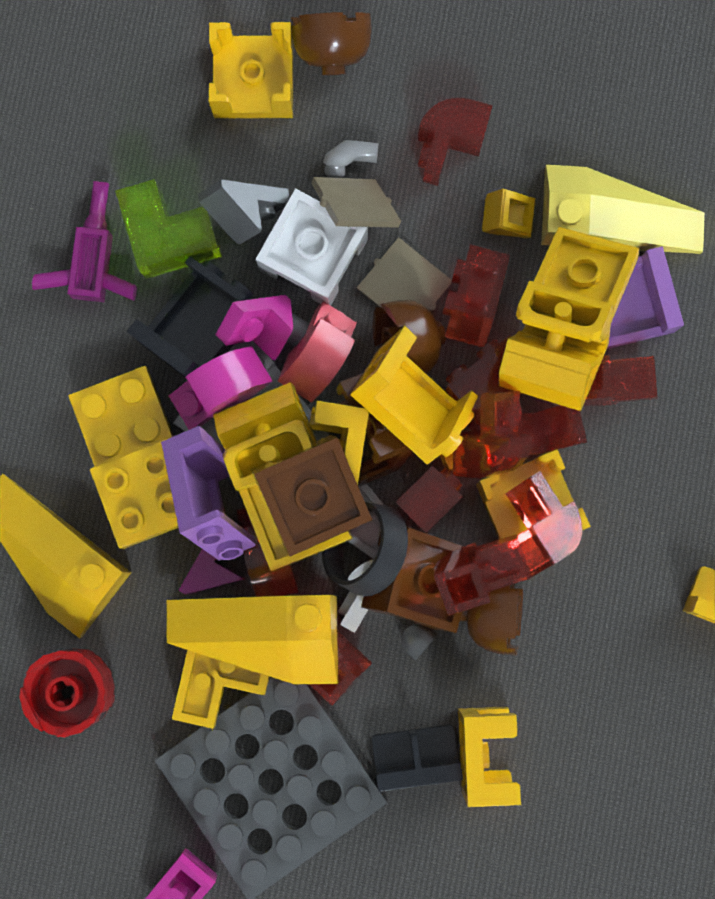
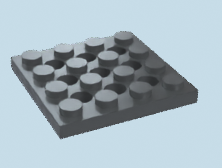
(291, 845)

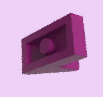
(208, 574)

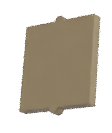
(355, 202)
(404, 276)

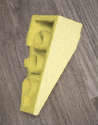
(617, 212)

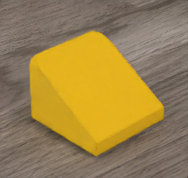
(508, 214)

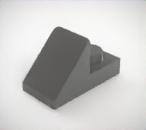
(242, 206)

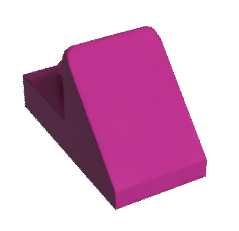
(259, 320)
(185, 879)

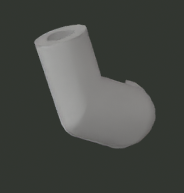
(347, 152)

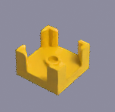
(251, 73)
(343, 420)
(499, 508)
(490, 786)

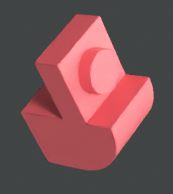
(319, 353)

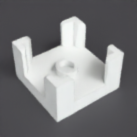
(310, 248)

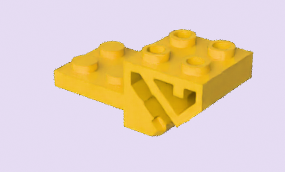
(567, 318)
(262, 432)
(124, 438)

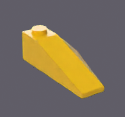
(57, 561)
(268, 635)

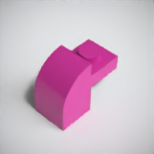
(220, 384)

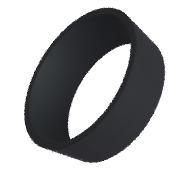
(387, 560)

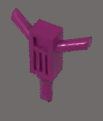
(90, 258)

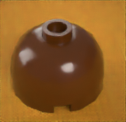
(331, 40)
(420, 321)
(498, 621)

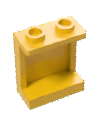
(411, 401)

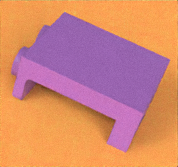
(648, 303)
(193, 470)

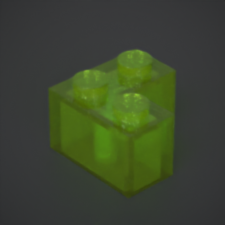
(161, 240)

